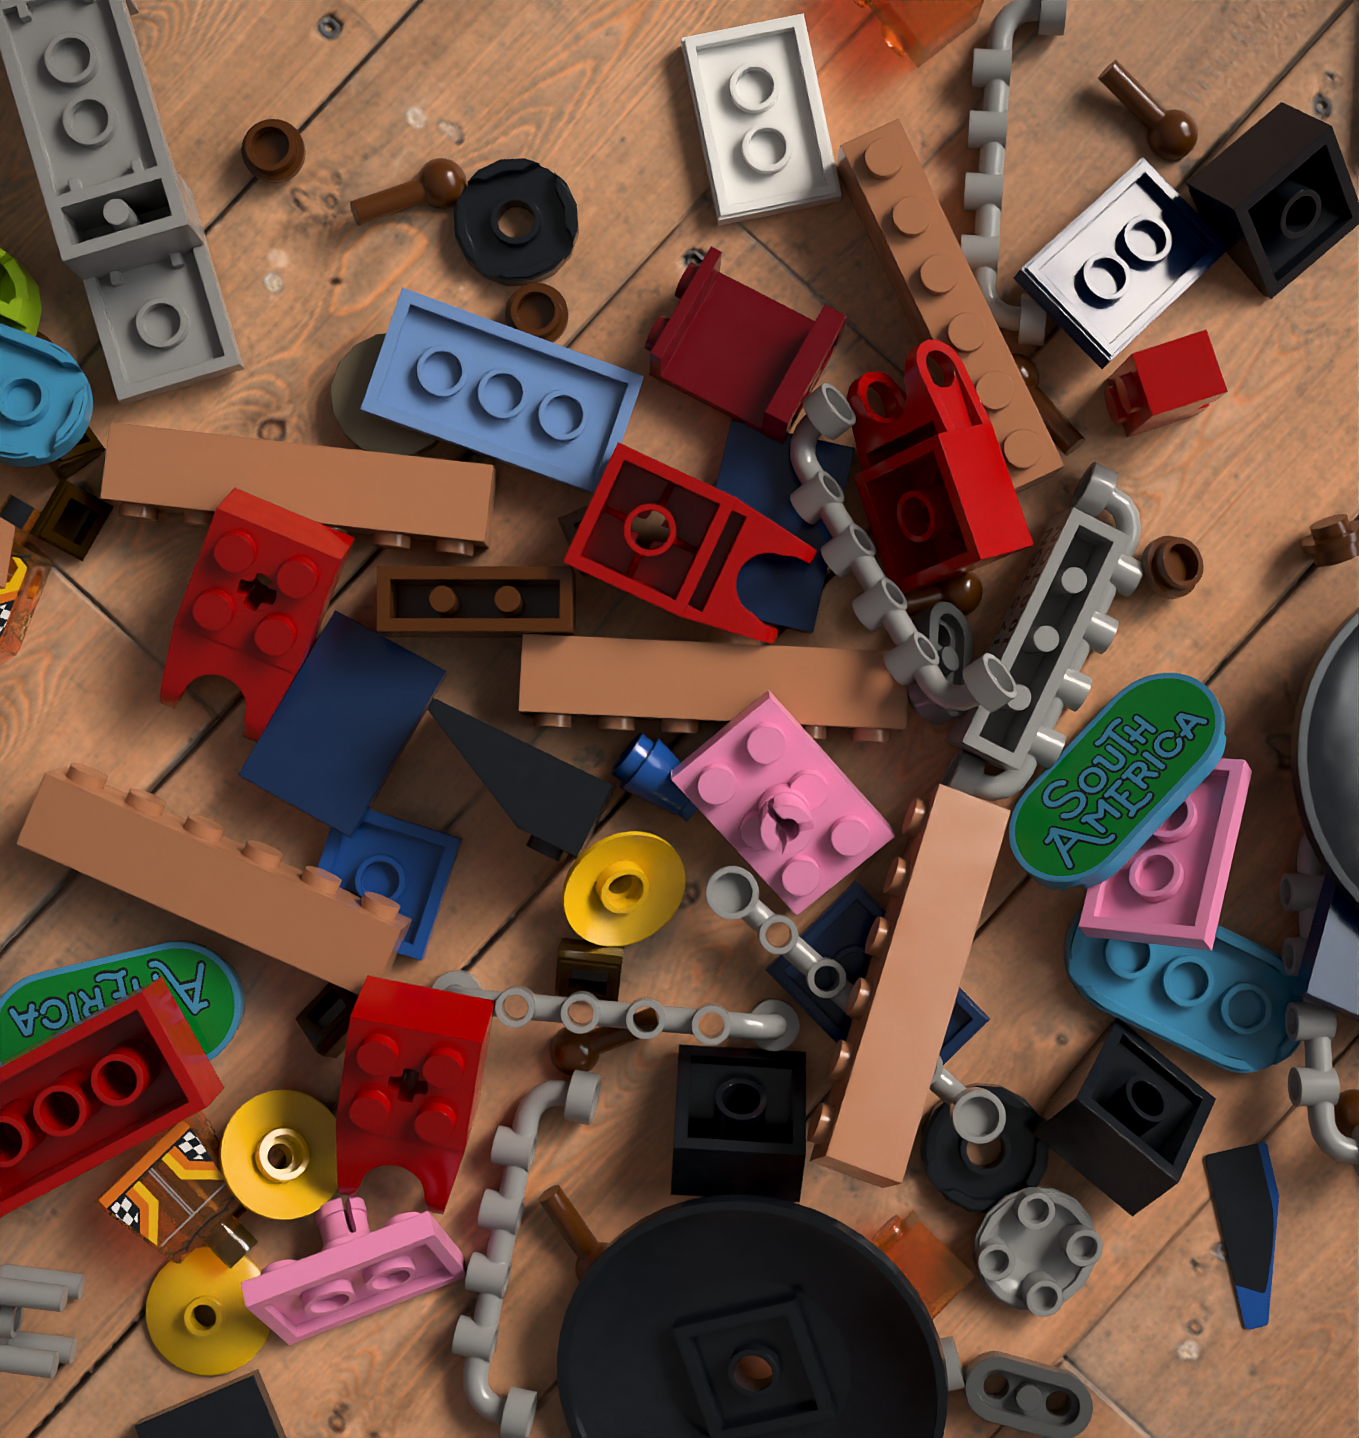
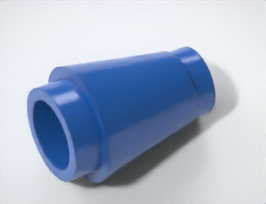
(646, 773)

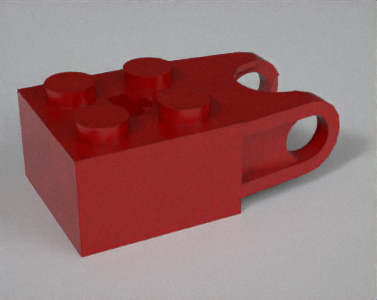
(933, 473)
(705, 546)
(249, 629)
(410, 1084)

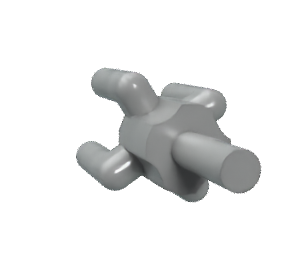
(35, 1289)

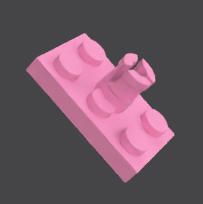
(782, 803)
(1180, 875)
(353, 1272)

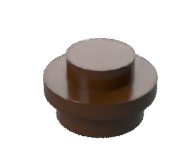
(273, 151)
(538, 311)
(1332, 540)
(1172, 566)

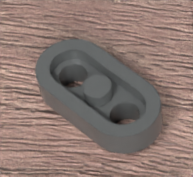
(953, 641)
(1024, 1395)

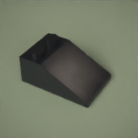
(534, 788)

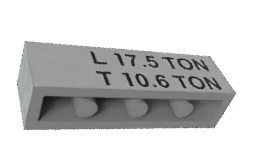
(1042, 633)

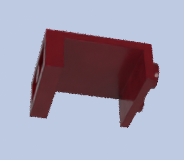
(741, 349)

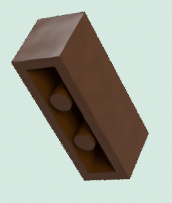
(475, 601)

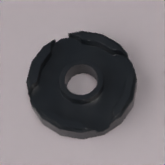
(524, 258)
(976, 1186)

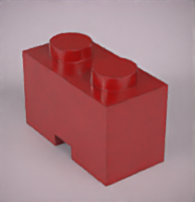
(1164, 384)

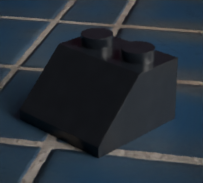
(1278, 197)
(1126, 1118)
(739, 1122)

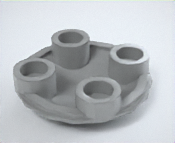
(1036, 1249)

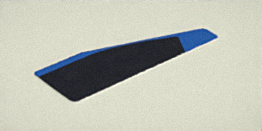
(1248, 1216)

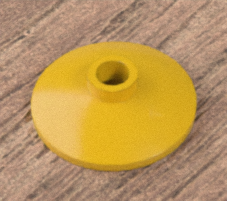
(637, 903)
(306, 1136)
(172, 1319)

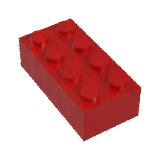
(98, 1092)

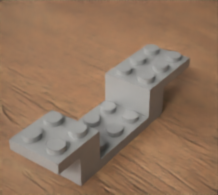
(116, 195)

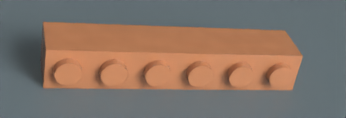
(942, 291)
(341, 488)
(706, 684)
(212, 878)
(908, 988)

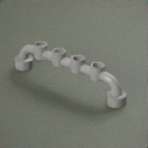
(988, 134)
(1092, 495)
(882, 602)
(734, 895)
(1310, 1022)
(770, 1023)
(491, 1272)

